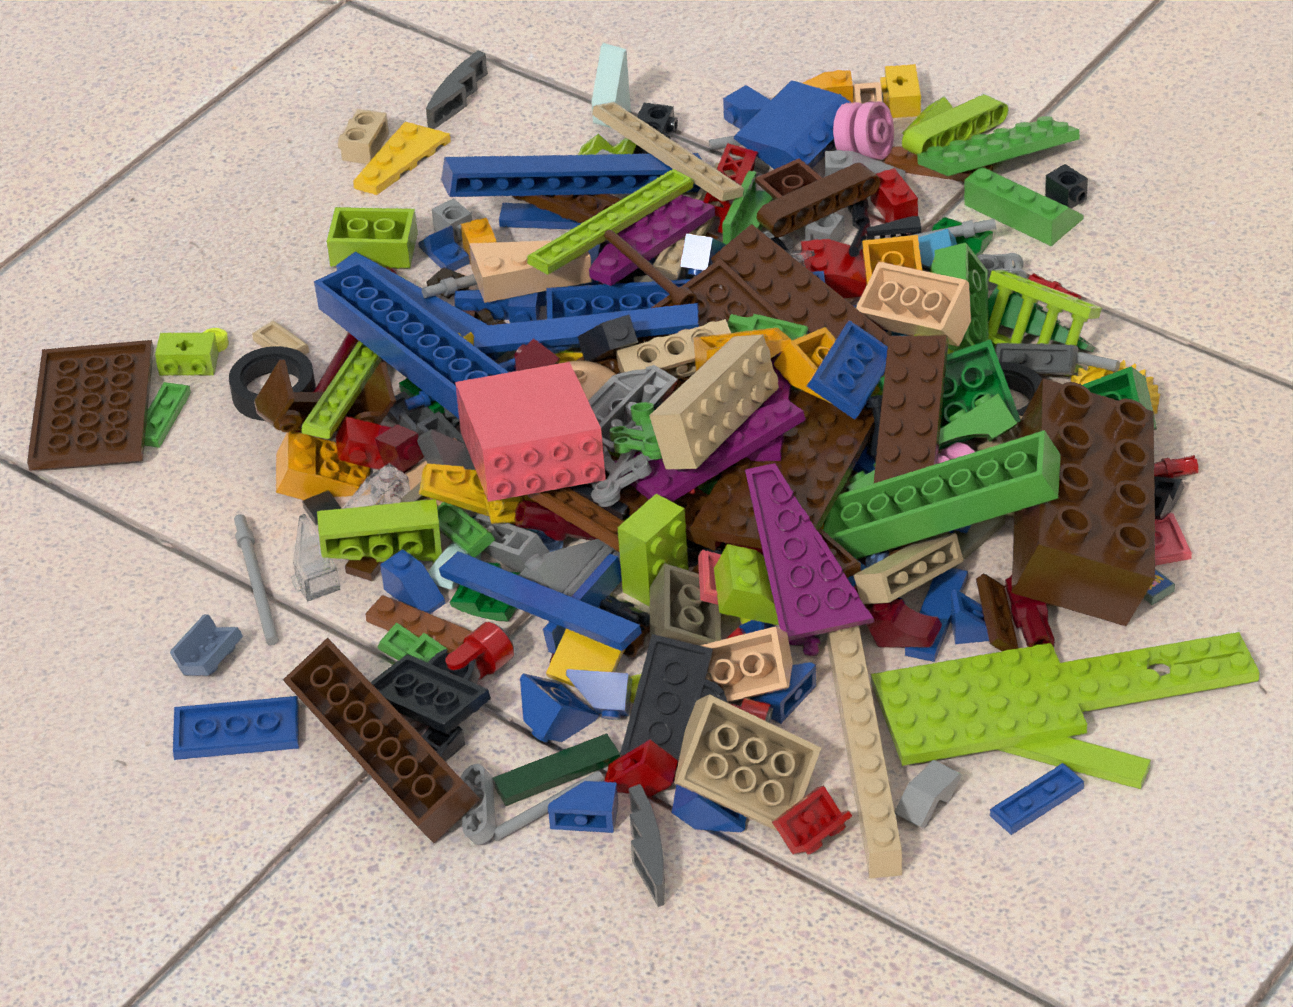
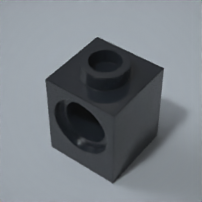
(1066, 186)

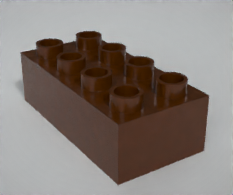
(1098, 537)

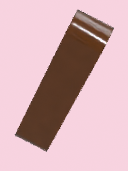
(818, 199)

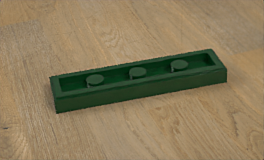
(555, 769)

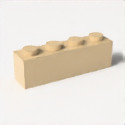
(908, 568)

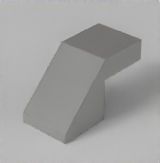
(925, 790)

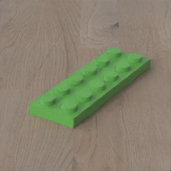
(998, 146)

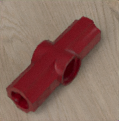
(537, 517)
(1030, 617)

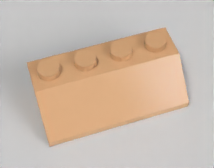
(917, 302)
(751, 663)

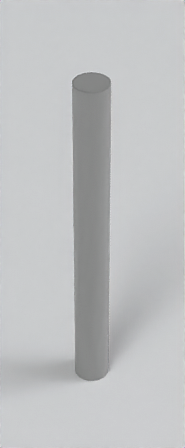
(537, 811)

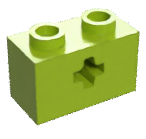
(186, 354)

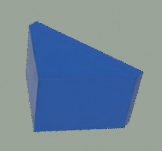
(967, 619)

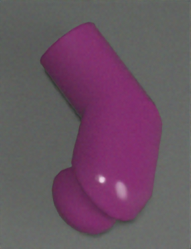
(810, 645)

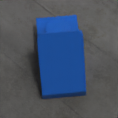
(443, 249)

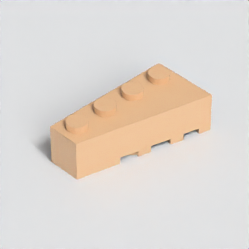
(504, 272)

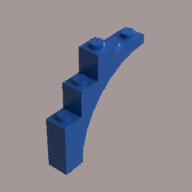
(517, 308)

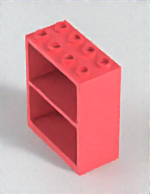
(530, 431)

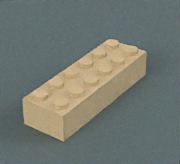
(714, 402)

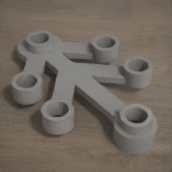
(608, 491)

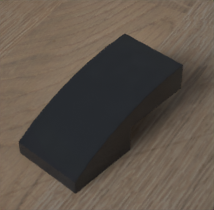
(1166, 495)

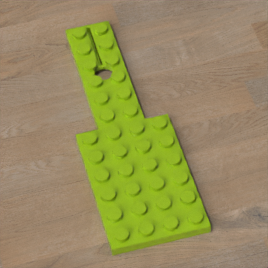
(1034, 698)

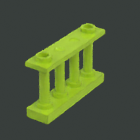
(1031, 293)

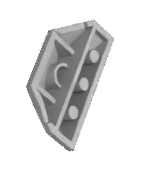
(614, 399)

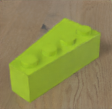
(381, 531)

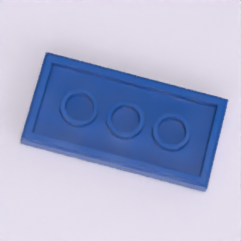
(850, 370)
(236, 727)

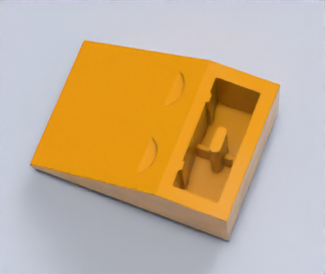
(312, 466)

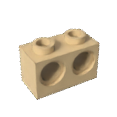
(363, 136)

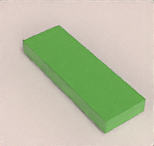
(164, 412)
(463, 529)

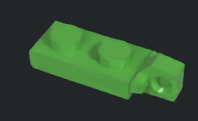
(758, 322)

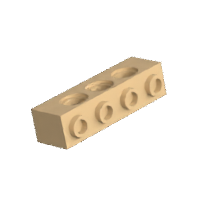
(661, 351)

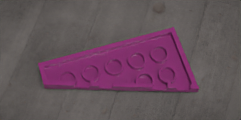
(651, 236)

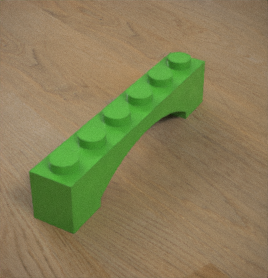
(986, 420)

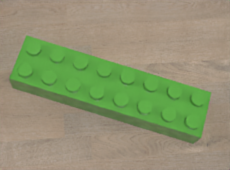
(946, 496)

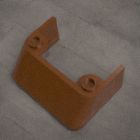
(289, 409)

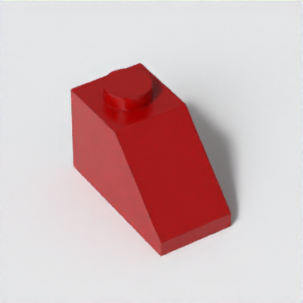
(645, 766)

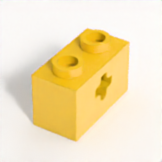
(901, 90)

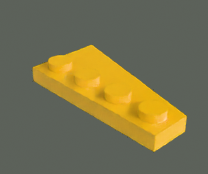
(398, 155)
(454, 486)

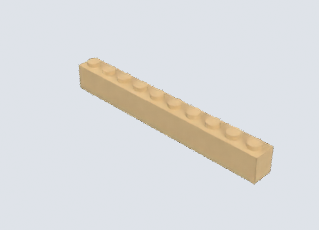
(865, 753)

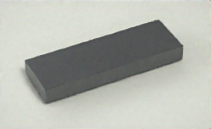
(1040, 358)

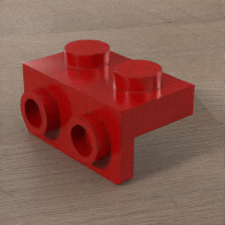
(811, 821)

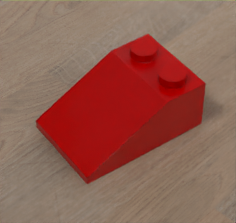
(841, 271)

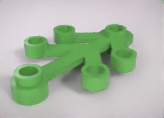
(622, 436)

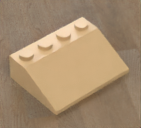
(744, 761)

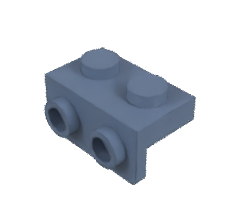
(204, 647)

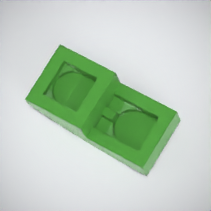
(401, 642)

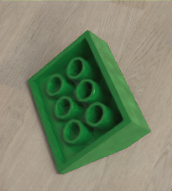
(969, 377)

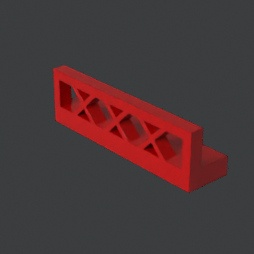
(740, 169)

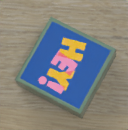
(1159, 589)

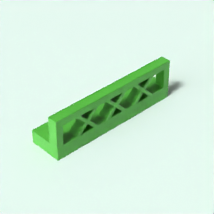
(744, 209)

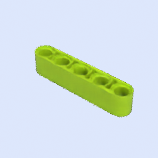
(956, 124)

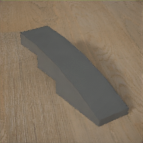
(454, 90)
(421, 419)
(646, 846)

